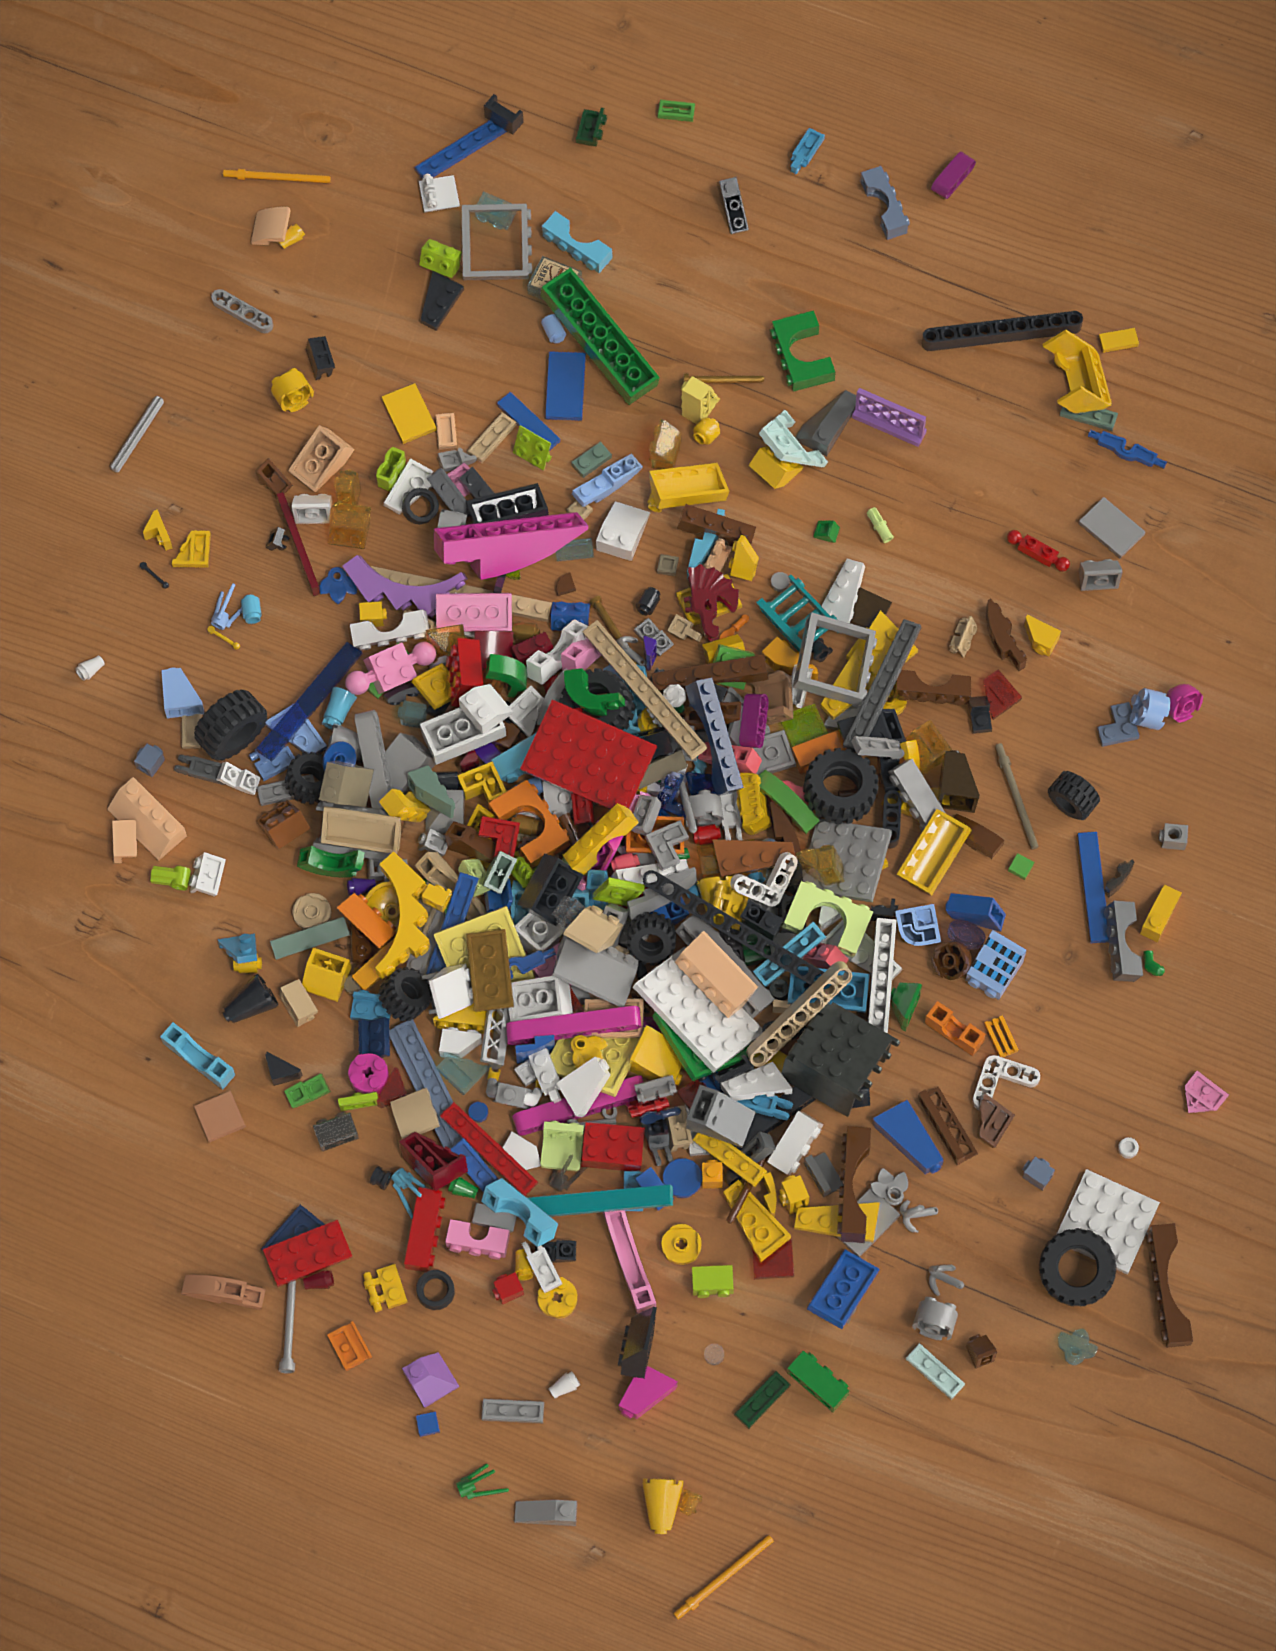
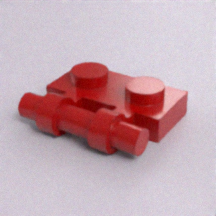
(639, 1108)

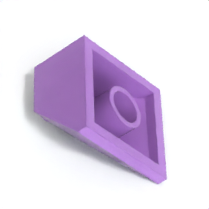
(430, 1378)

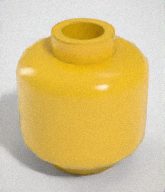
(706, 431)

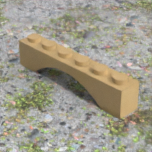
(438, 872)

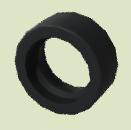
(430, 497)
(435, 1274)

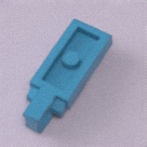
(806, 149)

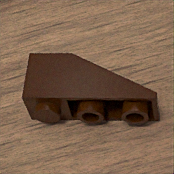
(466, 841)

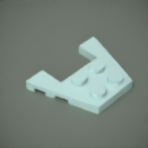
(786, 445)

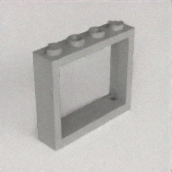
(526, 249)
(828, 690)

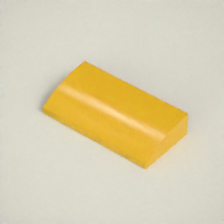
(688, 485)
(934, 852)

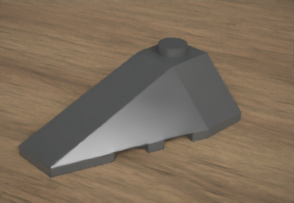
(827, 425)

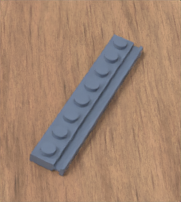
(423, 1075)

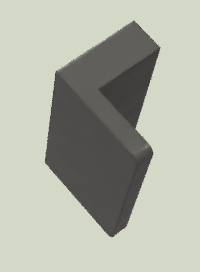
(823, 1173)

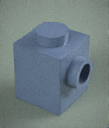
(149, 759)
(1038, 1172)

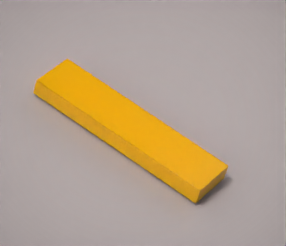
(731, 1158)

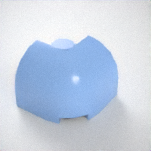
(919, 925)

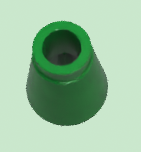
(463, 1188)

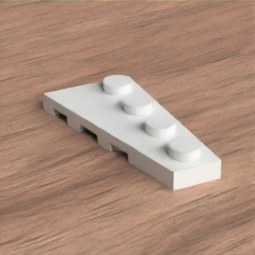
(844, 591)

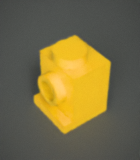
(436, 896)

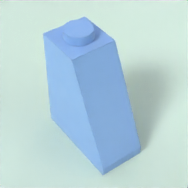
(179, 695)

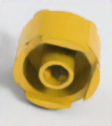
(291, 390)

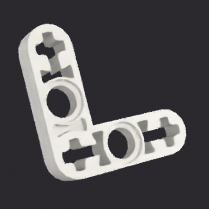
(771, 887)
(1001, 1072)

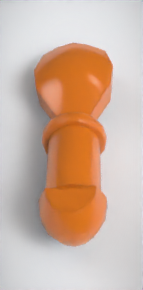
(735, 627)

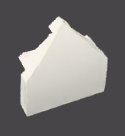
(522, 1151)

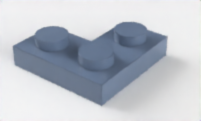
(1121, 730)

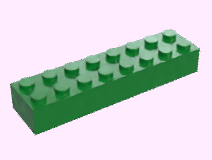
(599, 336)

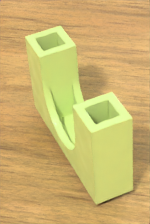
(854, 916)

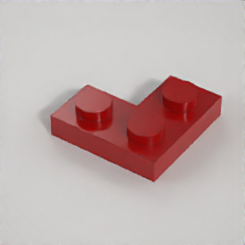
(504, 831)

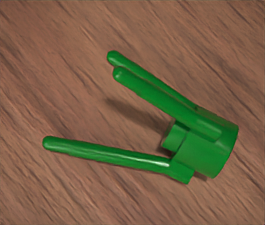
(467, 1486)

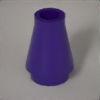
(359, 885)

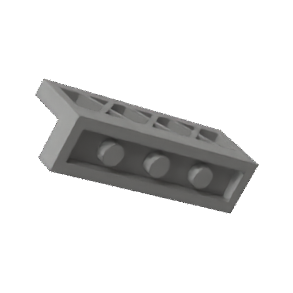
(499, 1038)

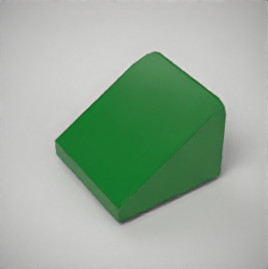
(827, 531)

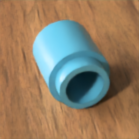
(251, 609)

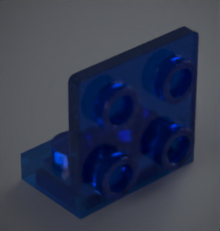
(667, 795)

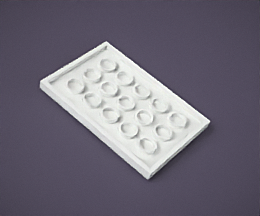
(695, 1016)

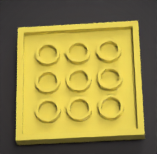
(454, 946)
(616, 1055)

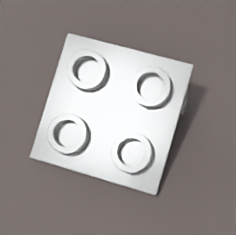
(438, 193)

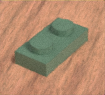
(591, 459)

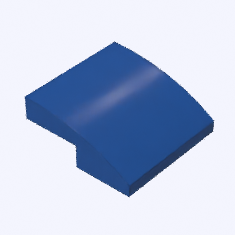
(541, 1043)

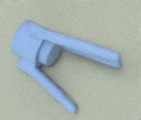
(220, 618)

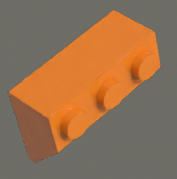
(637, 843)
(368, 920)

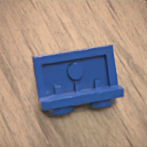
(564, 613)

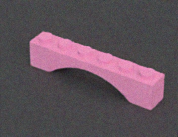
(629, 1260)

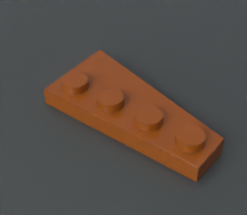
(748, 856)

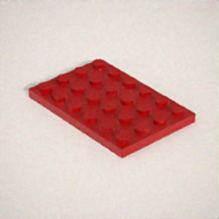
(588, 757)

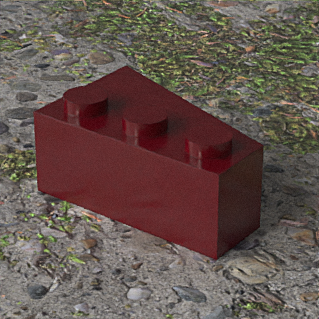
(432, 1162)

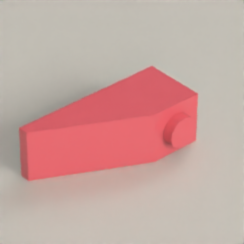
(746, 758)

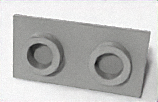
(658, 1087)

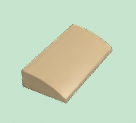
(361, 830)

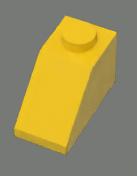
(1041, 635)

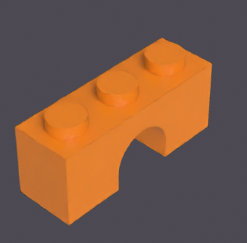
(943, 1021)

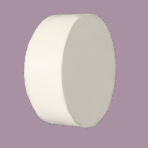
(1128, 1147)

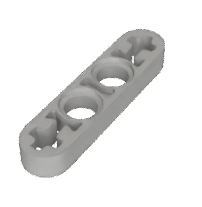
(242, 311)

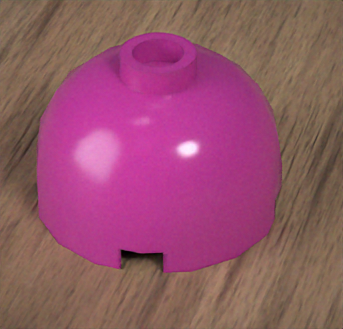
(1184, 701)

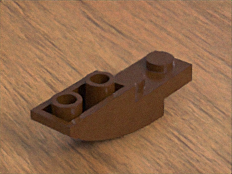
(1000, 634)

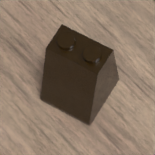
(958, 783)

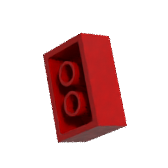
(464, 668)
(612, 1147)

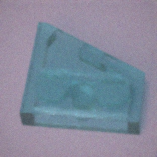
(461, 1072)

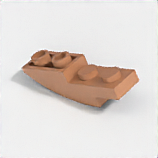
(223, 1289)

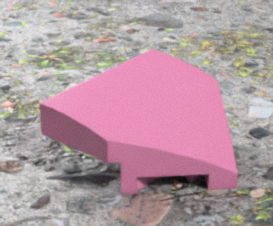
(1203, 1094)

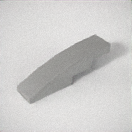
(652, 900)

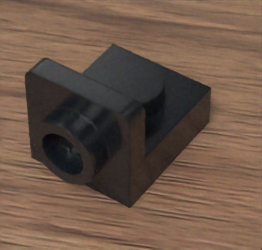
(881, 911)

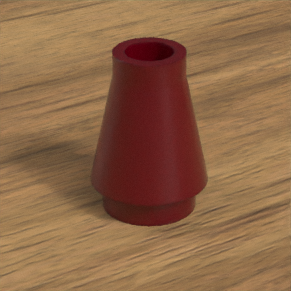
(320, 1280)

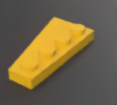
(825, 1219)
(757, 1223)

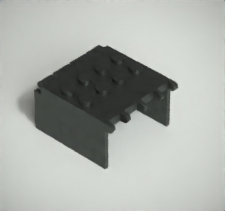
(837, 1057)

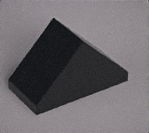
(281, 1071)

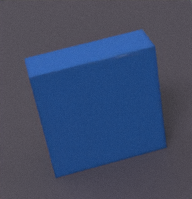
(427, 1424)

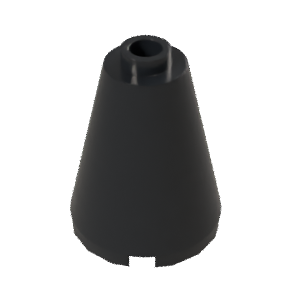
(250, 1000)

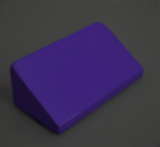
(650, 651)

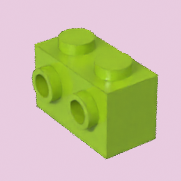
(440, 258)
(712, 1281)

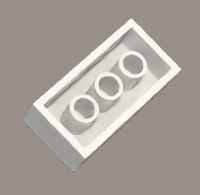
(455, 735)

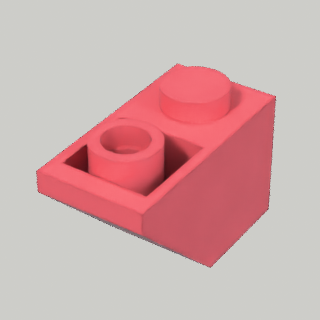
(825, 956)

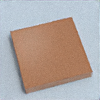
(219, 1116)

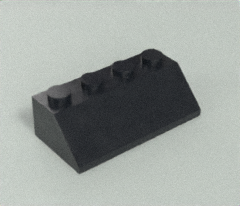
(508, 505)

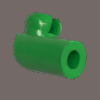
(1152, 966)

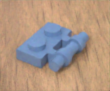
(268, 768)

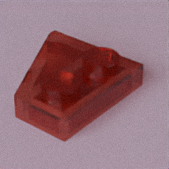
(1000, 694)

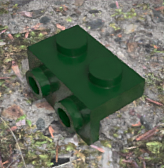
(591, 127)

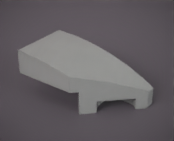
(452, 459)

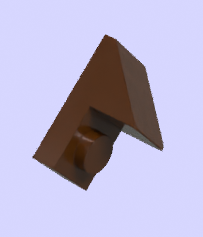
(271, 476)

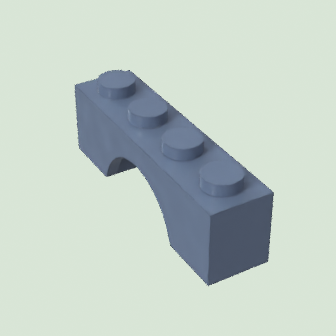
(876, 184)

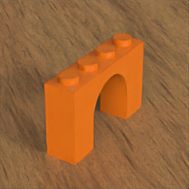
(526, 799)

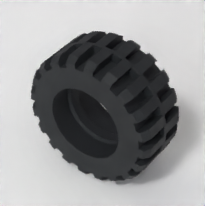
(607, 682)
(230, 725)
(832, 806)
(1077, 1239)

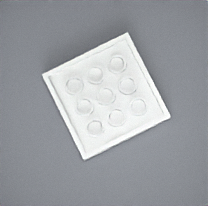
(1113, 1213)

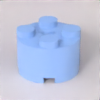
(1149, 708)

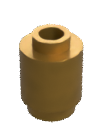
(524, 630)
(528, 824)

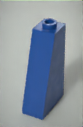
(909, 1136)

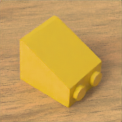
(655, 1057)

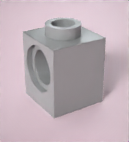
(1180, 831)

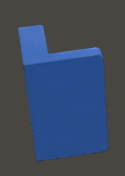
(495, 900)

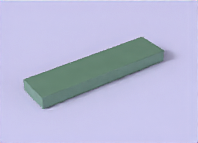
(309, 937)

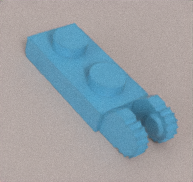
(767, 1106)

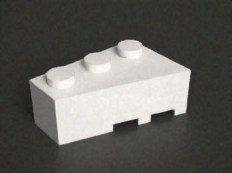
(795, 1143)

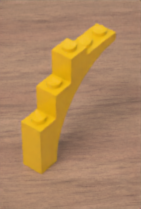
(409, 938)

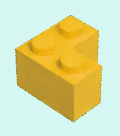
(482, 780)

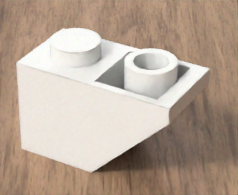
(458, 1042)

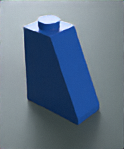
(977, 910)

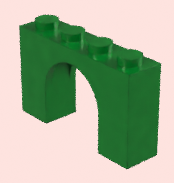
(800, 373)

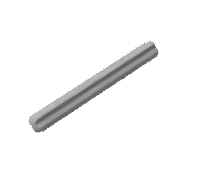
(136, 434)

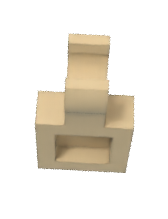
(682, 628)

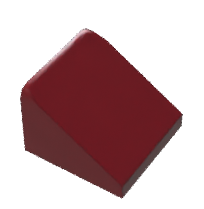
(469, 762)

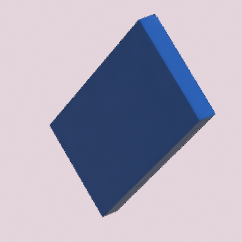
(565, 386)
(843, 1289)

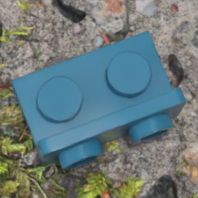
(367, 1006)

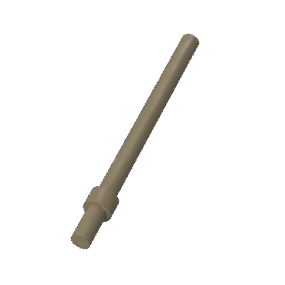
(1005, 763)

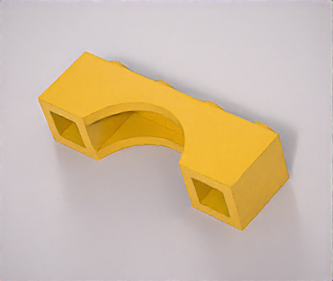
(615, 823)

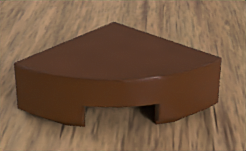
(565, 585)

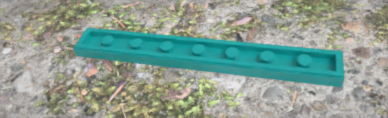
(605, 1200)

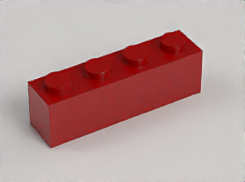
(424, 1229)

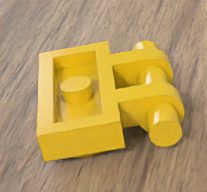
(734, 904)
(391, 1286)

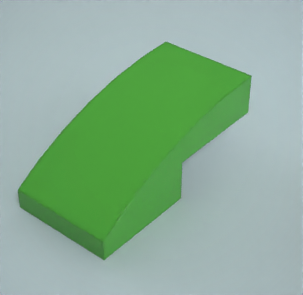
(308, 1091)

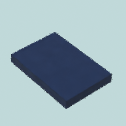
(297, 1223)

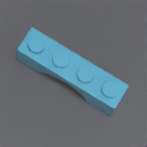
(594, 254)
(185, 1047)
(504, 1198)

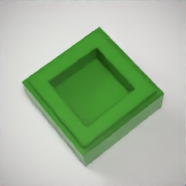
(1021, 866)

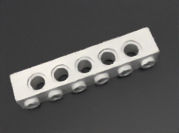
(882, 973)

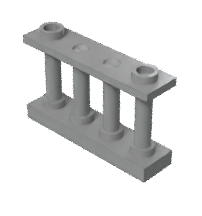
(342, 849)

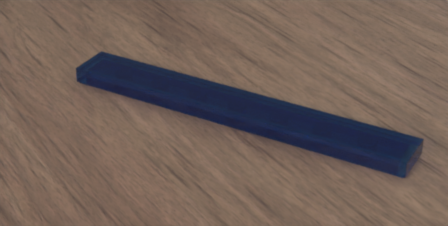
(309, 701)

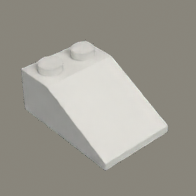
(622, 531)
(451, 989)
(540, 998)

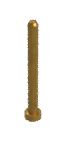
(727, 379)
(596, 602)

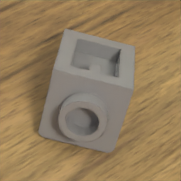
(433, 842)

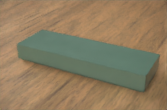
(1101, 418)

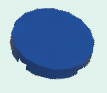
(683, 1176)

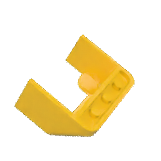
(1083, 373)

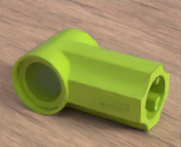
(175, 877)

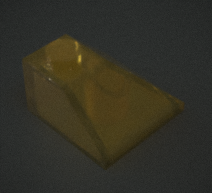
(444, 638)

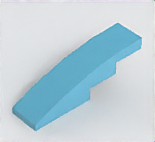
(703, 547)

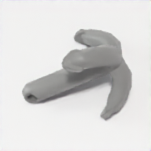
(622, 641)
(918, 1211)
(937, 1272)

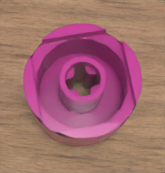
(364, 1065)

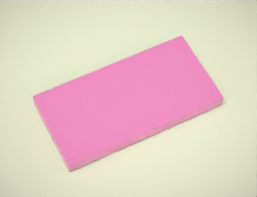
(475, 611)

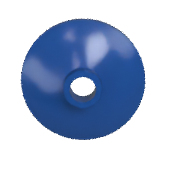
(341, 750)

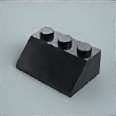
(548, 887)
(638, 1344)

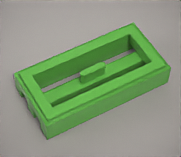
(676, 113)

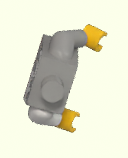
(511, 1094)

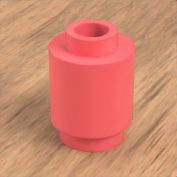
(625, 861)

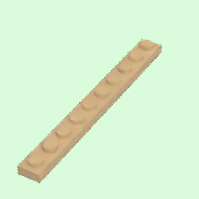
(521, 606)
(644, 690)

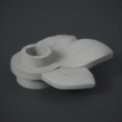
(889, 1185)

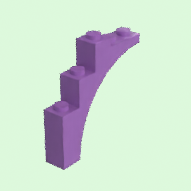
(374, 585)

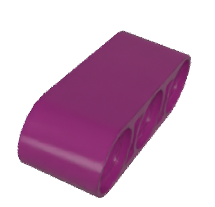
(953, 175)
(753, 720)

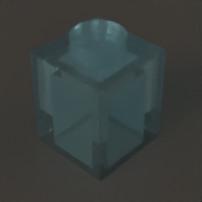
(412, 714)

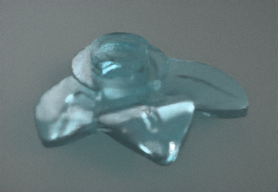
(1078, 1344)

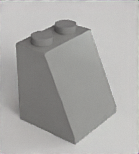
(404, 756)

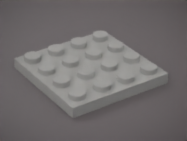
(861, 854)

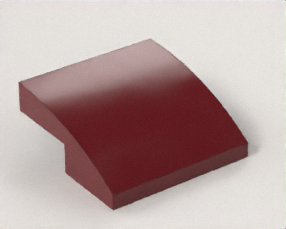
(494, 643)

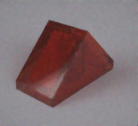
(392, 1090)

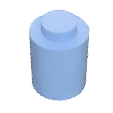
(553, 328)

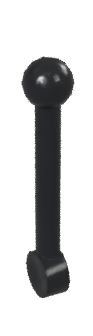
(143, 565)

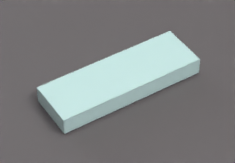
(935, 1371)

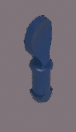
(651, 1117)

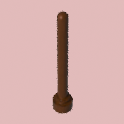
(742, 1196)

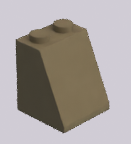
(346, 784)

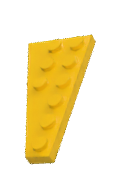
(850, 674)

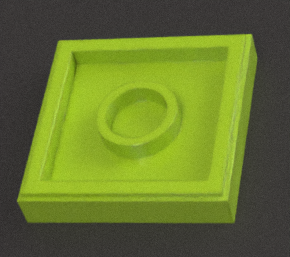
(618, 891)

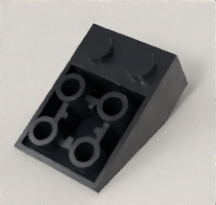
(886, 727)

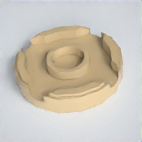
(311, 910)

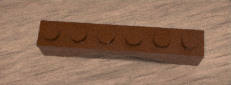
(744, 670)
(853, 1218)
(1176, 1326)

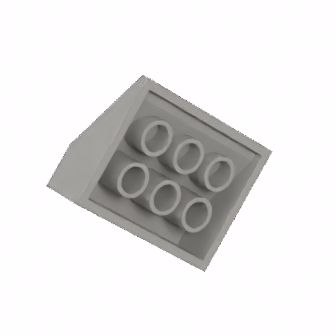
(601, 974)

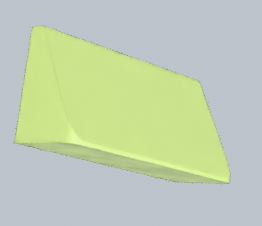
(474, 868)

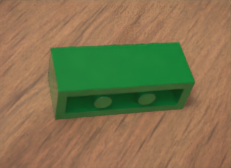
(818, 1380)

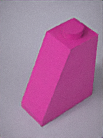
(646, 1393)

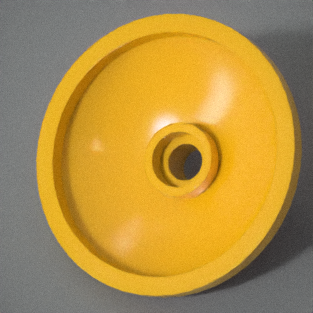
(384, 898)

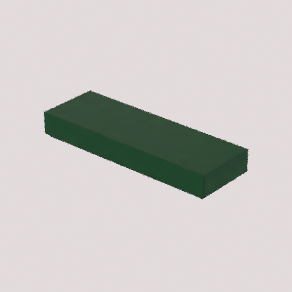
(762, 1400)

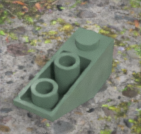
(427, 788)

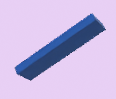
(523, 416)

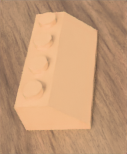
(154, 824)
(716, 974)

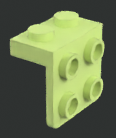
(559, 1143)

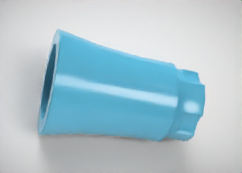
(338, 707)

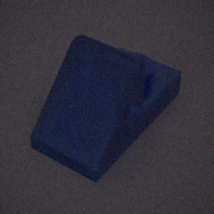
(699, 782)

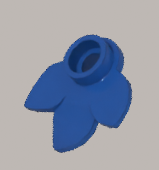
(337, 587)

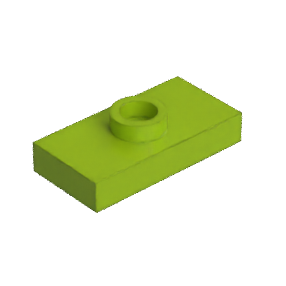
(358, 1101)

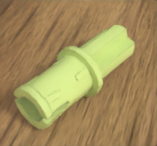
(880, 525)

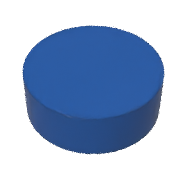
(478, 1112)

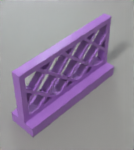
(890, 423)

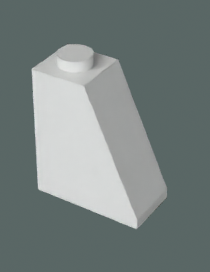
(584, 1085)

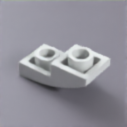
(238, 779)

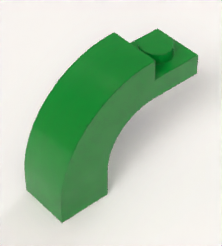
(508, 671)
(577, 687)
(329, 863)

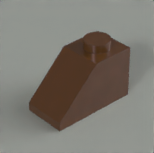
(981, 1350)

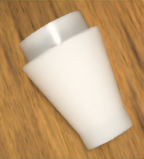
(88, 668)
(564, 1385)

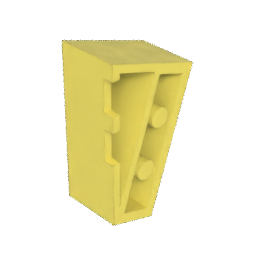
(697, 400)

